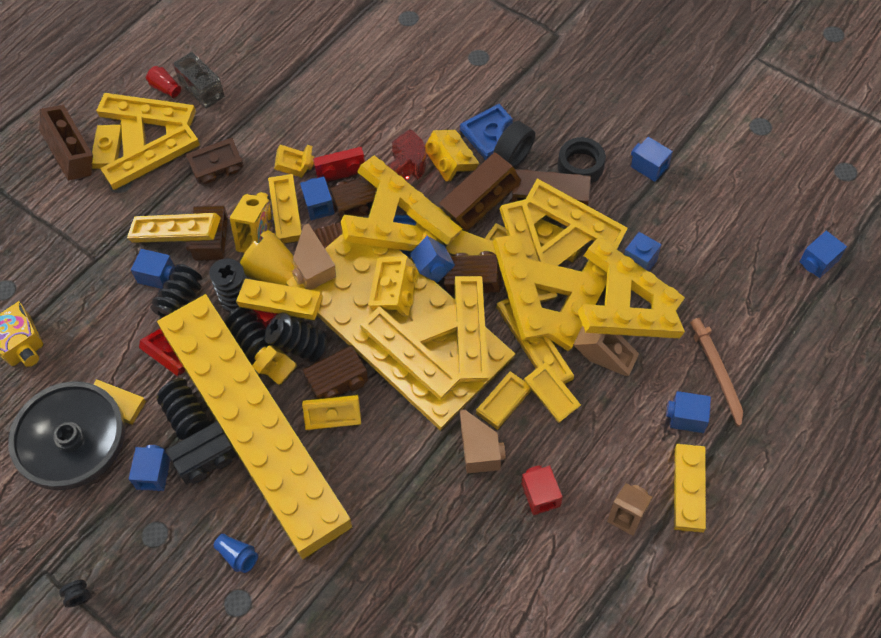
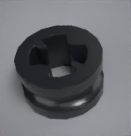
(74, 593)

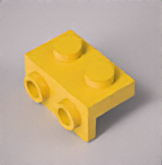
(450, 153)

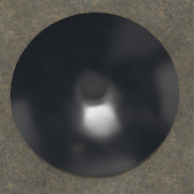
(66, 435)

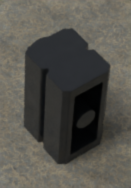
(201, 454)

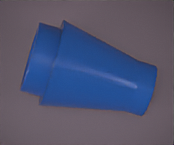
(237, 553)

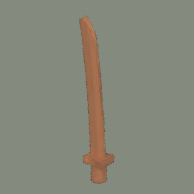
(703, 336)

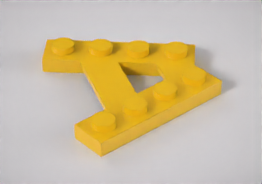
(137, 155)
(581, 222)
(379, 226)
(525, 275)
(616, 315)
(406, 341)

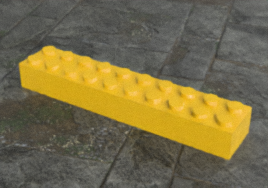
(255, 427)

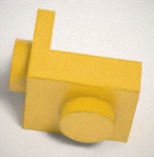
(294, 161)
(274, 363)

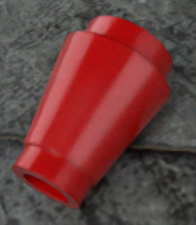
(163, 81)

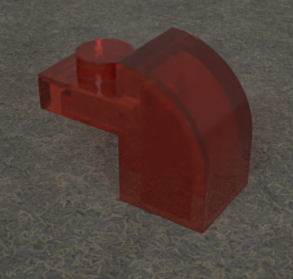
(409, 155)

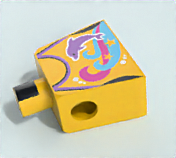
(250, 220)
(18, 337)

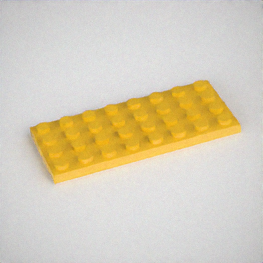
(346, 307)

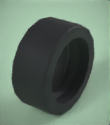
(515, 143)
(584, 146)

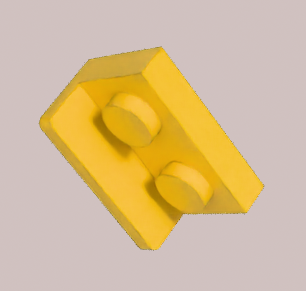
(393, 284)

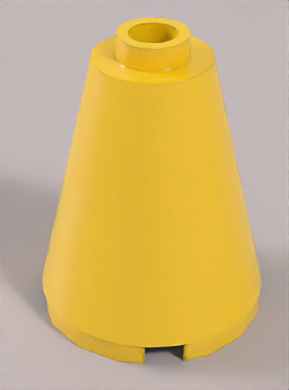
(268, 260)

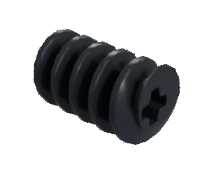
(227, 278)
(176, 290)
(247, 332)
(296, 337)
(182, 408)

